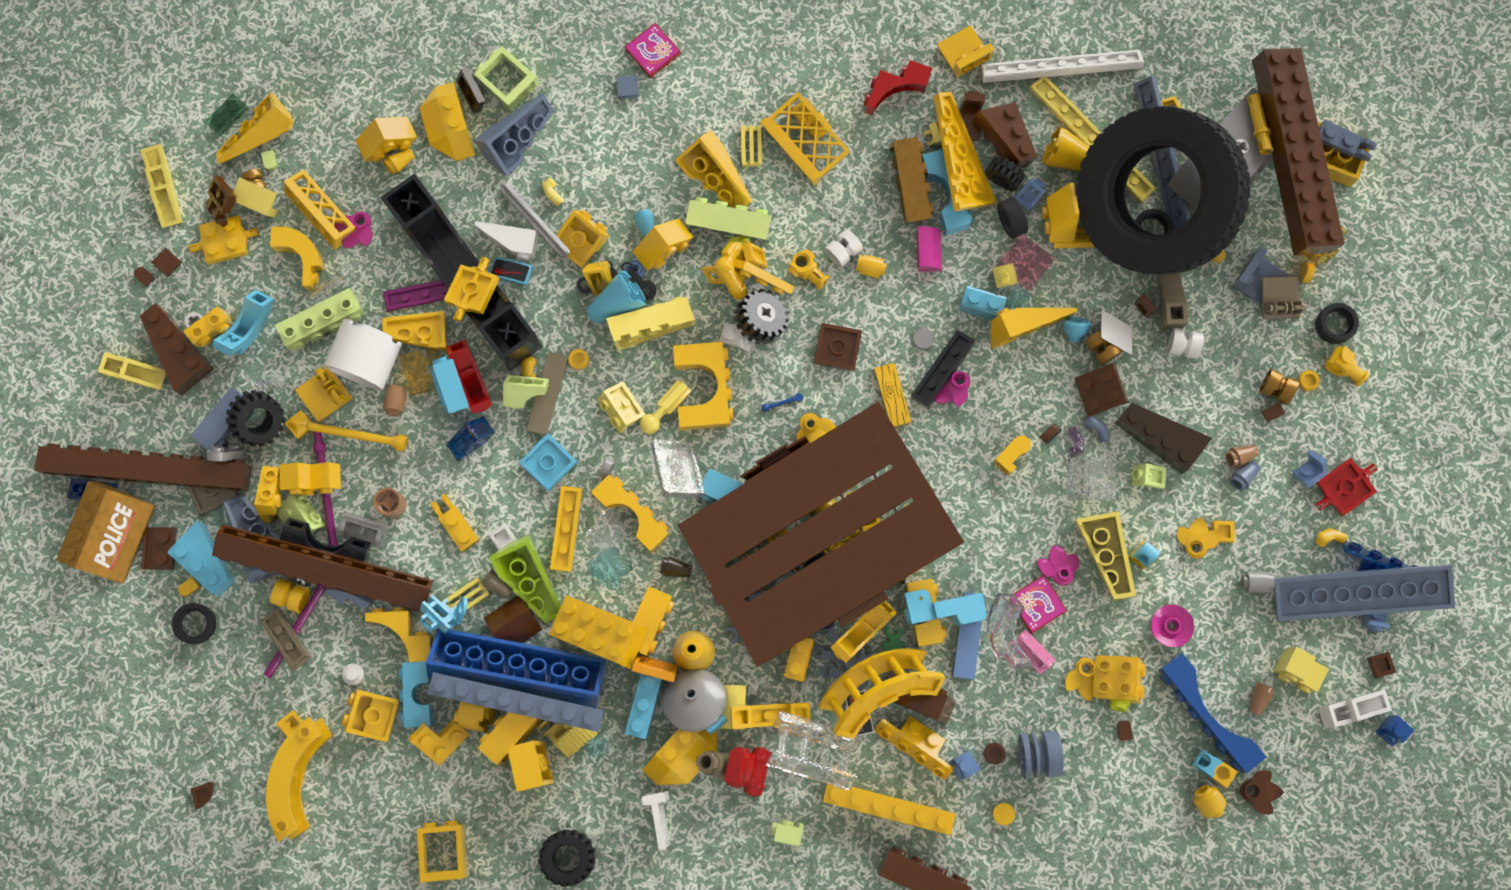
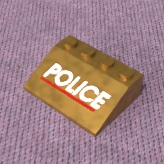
(105, 532)

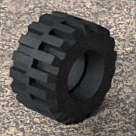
(265, 431)
(549, 866)

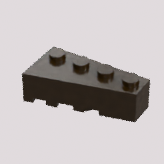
(1164, 437)

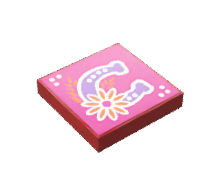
(652, 50)
(1040, 604)

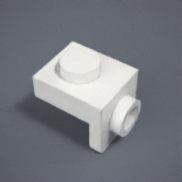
(732, 337)

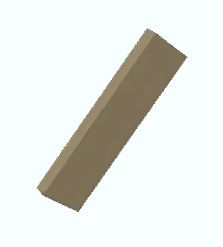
(545, 404)

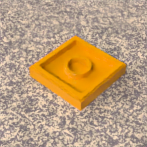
(655, 668)

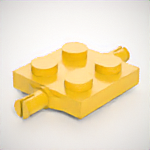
(223, 242)
(471, 289)

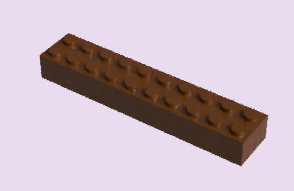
(1298, 152)

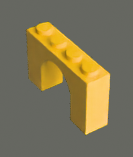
(710, 358)

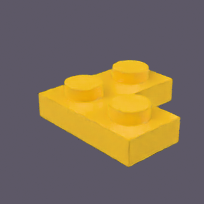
(440, 745)

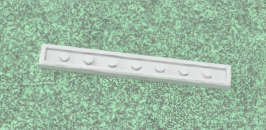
(1061, 66)

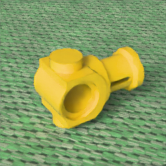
(809, 271)
(1343, 364)

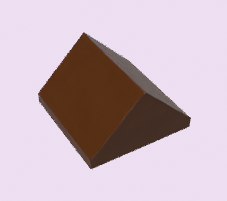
(513, 621)

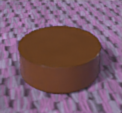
(994, 753)

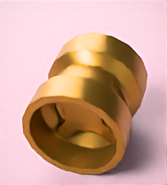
(254, 176)

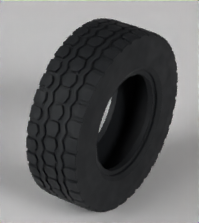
(1106, 174)

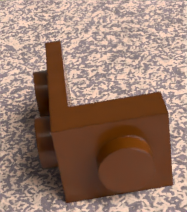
(970, 105)

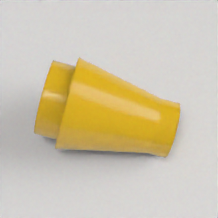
(396, 162)

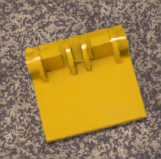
(323, 394)

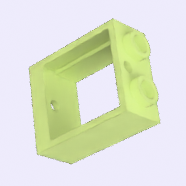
(520, 92)

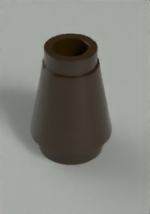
(674, 568)

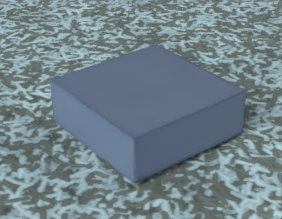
(627, 87)

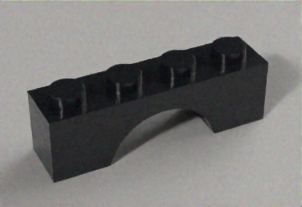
(300, 533)

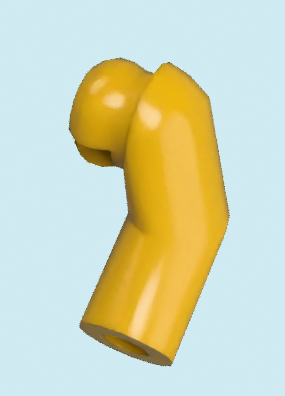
(1328, 535)

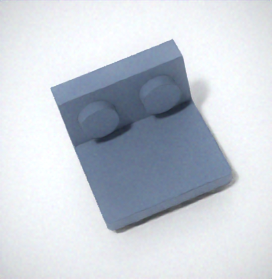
(1250, 281)

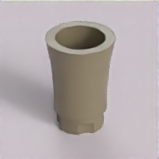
(713, 764)

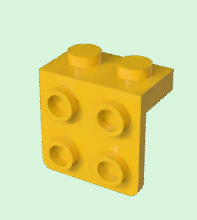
(1119, 678)

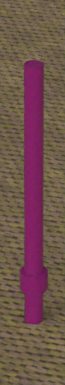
(319, 449)
(297, 627)

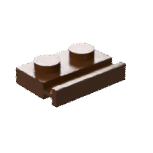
(155, 547)

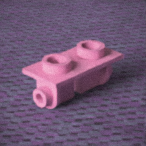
(1035, 651)

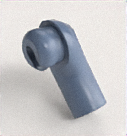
(1099, 426)

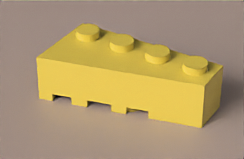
(650, 322)

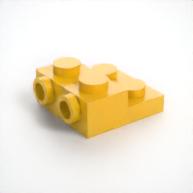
(582, 236)
(208, 326)
(268, 493)
(370, 715)

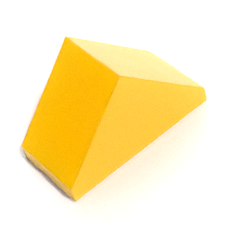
(597, 276)

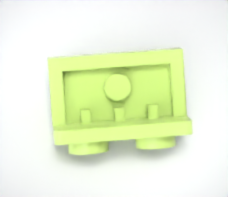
(299, 508)

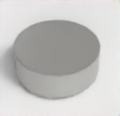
(923, 339)
(607, 467)

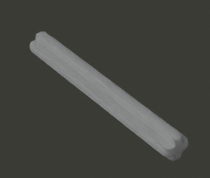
(534, 220)

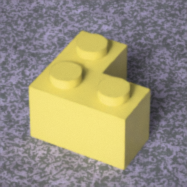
(1300, 668)

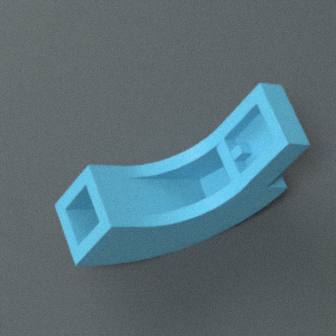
(250, 321)

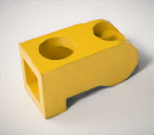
(1016, 448)

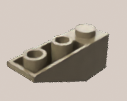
(1172, 301)

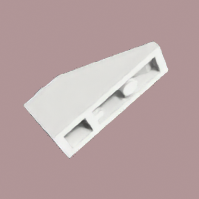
(515, 240)

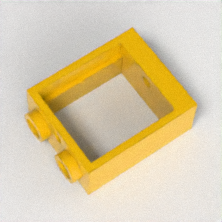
(459, 873)

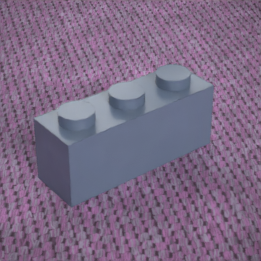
(214, 429)

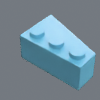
(194, 554)

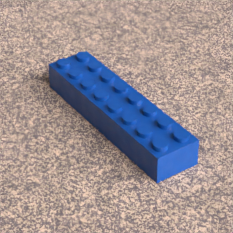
(518, 667)

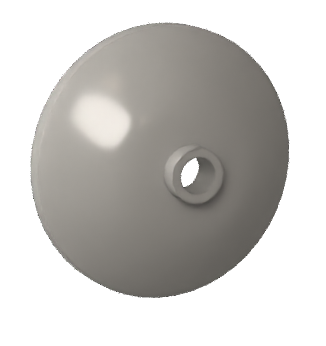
(699, 711)

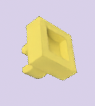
(934, 131)
(1005, 275)

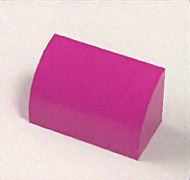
(929, 249)

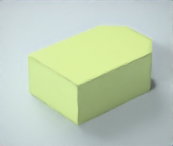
(269, 160)

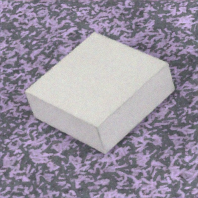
(502, 536)

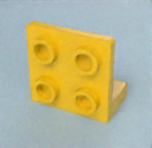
(965, 51)

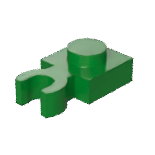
(893, 640)

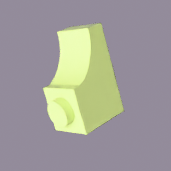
(521, 388)

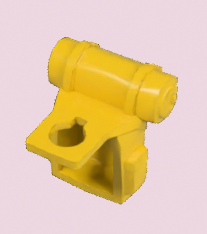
(727, 272)

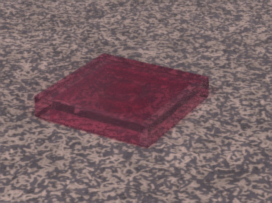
(1029, 261)

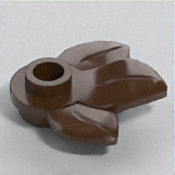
(1263, 792)

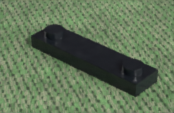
(943, 369)

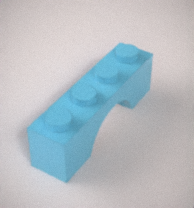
(936, 171)

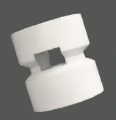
(836, 249)
(1187, 343)

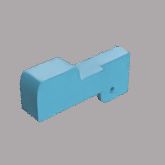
(961, 609)

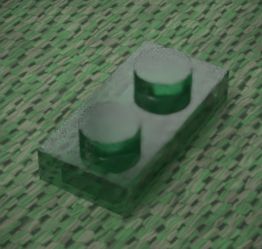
(226, 115)

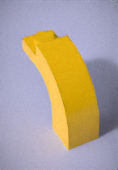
(290, 240)

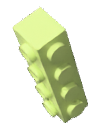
(728, 219)
(319, 320)

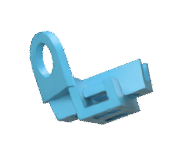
(452, 616)

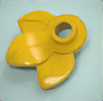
(820, 427)
(1198, 535)
(1080, 680)

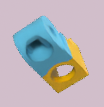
(1144, 554)
(1214, 769)

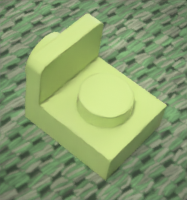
(1149, 476)

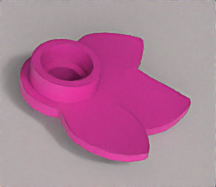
(362, 232)
(953, 391)
(1057, 563)

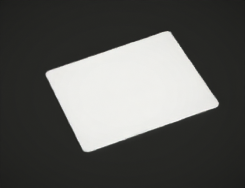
(1116, 332)

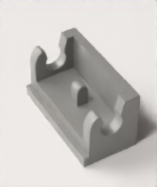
(363, 529)

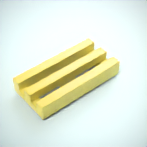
(751, 129)
(481, 587)

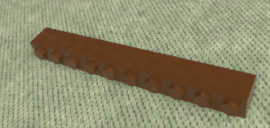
(142, 468)
(321, 567)

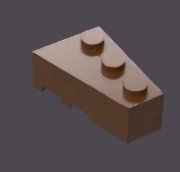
(1007, 133)
(930, 706)

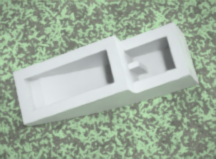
(1354, 709)

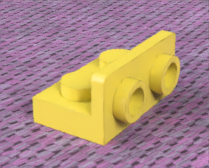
(620, 406)

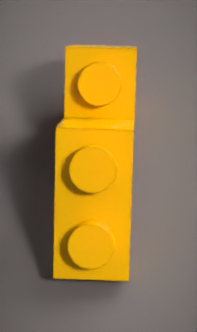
(401, 622)
(862, 631)

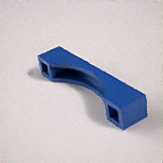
(1183, 679)

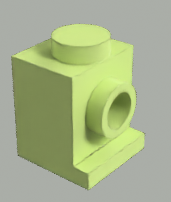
(787, 832)

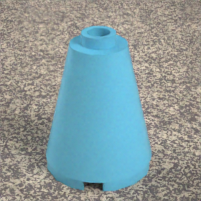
(616, 298)

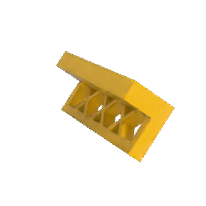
(312, 213)

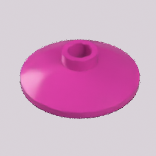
(1182, 623)

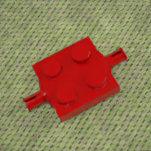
(1346, 487)

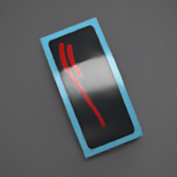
(512, 271)

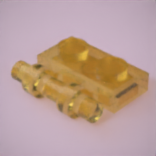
(415, 370)

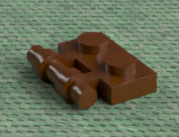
(220, 200)

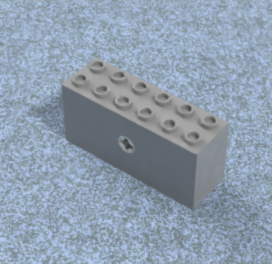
(1240, 126)

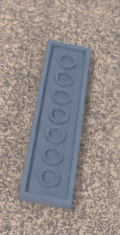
(1364, 592)

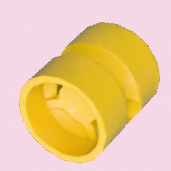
(288, 595)

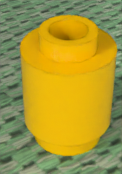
(871, 266)

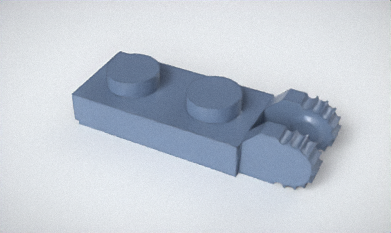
(1345, 141)

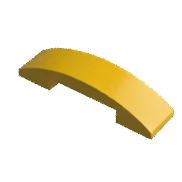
(765, 715)

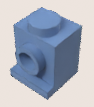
(964, 765)

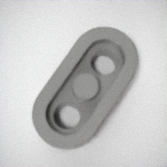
(222, 453)

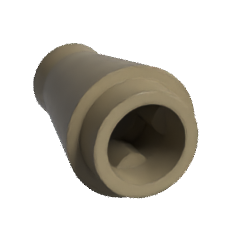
(495, 584)

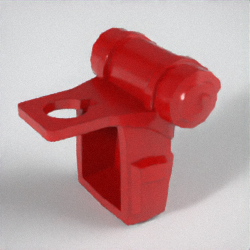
(747, 769)

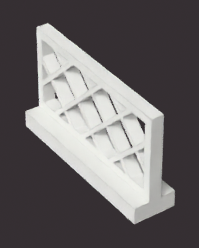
(656, 801)

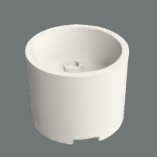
(362, 354)

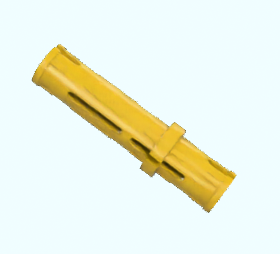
(1261, 131)

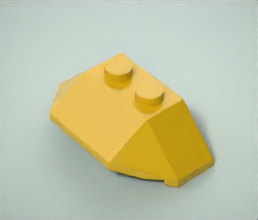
(446, 123)
(677, 757)

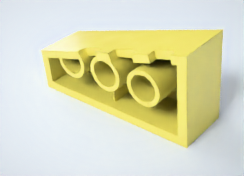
(1108, 550)

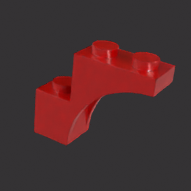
(912, 78)
(470, 377)

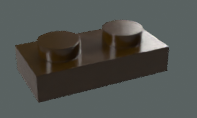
(470, 90)

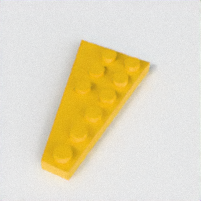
(964, 170)

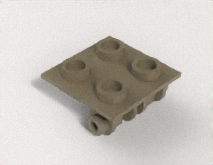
(1281, 298)

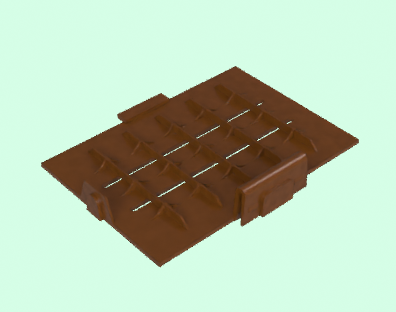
(845, 580)

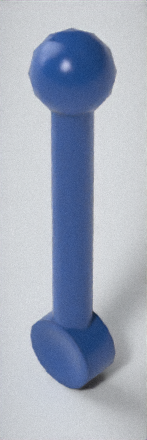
(798, 397)

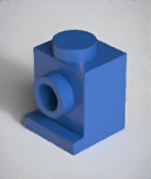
(1394, 730)

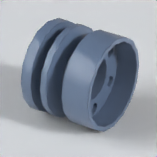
(1043, 754)

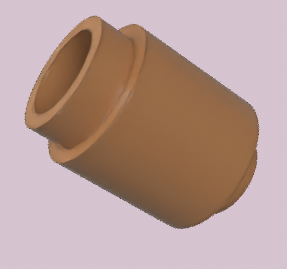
(394, 400)

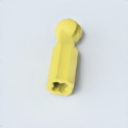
(666, 405)

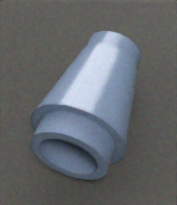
(1244, 476)

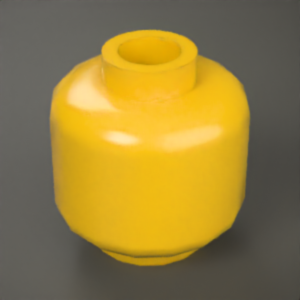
(1209, 801)

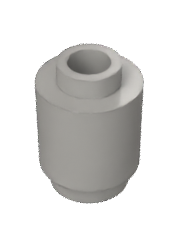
(1258, 582)

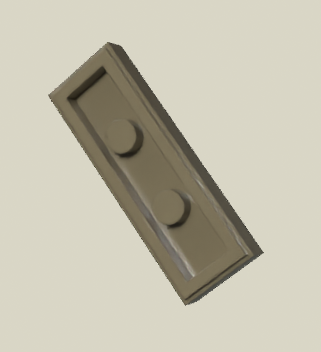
(285, 639)

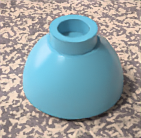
(1076, 328)

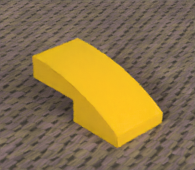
(810, 120)

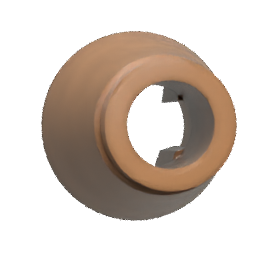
(1240, 455)
(1260, 698)

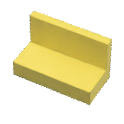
(255, 197)

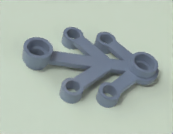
(830, 656)

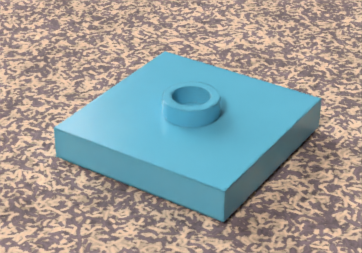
(548, 462)

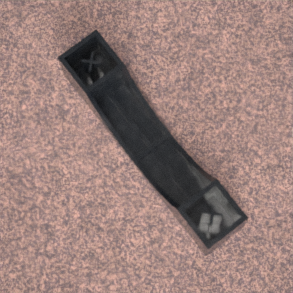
(445, 252)

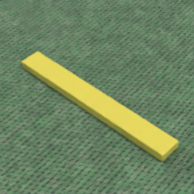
(1083, 129)

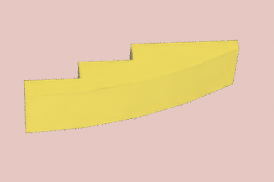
(161, 186)

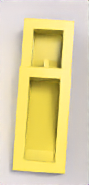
(131, 371)

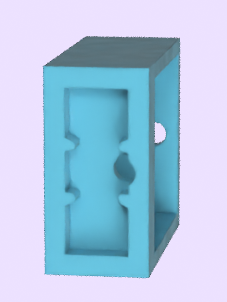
(448, 385)

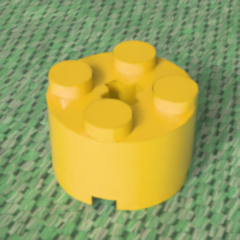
(474, 717)

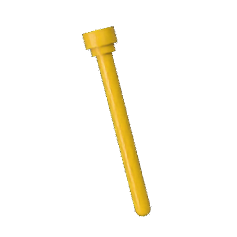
(398, 442)

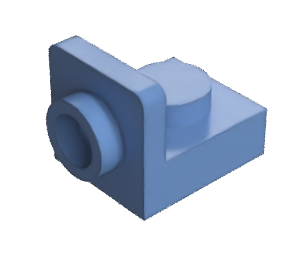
(1031, 193)
(1312, 470)
(1375, 622)

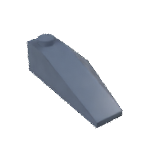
(508, 138)
(244, 516)

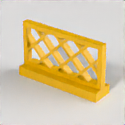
(792, 150)

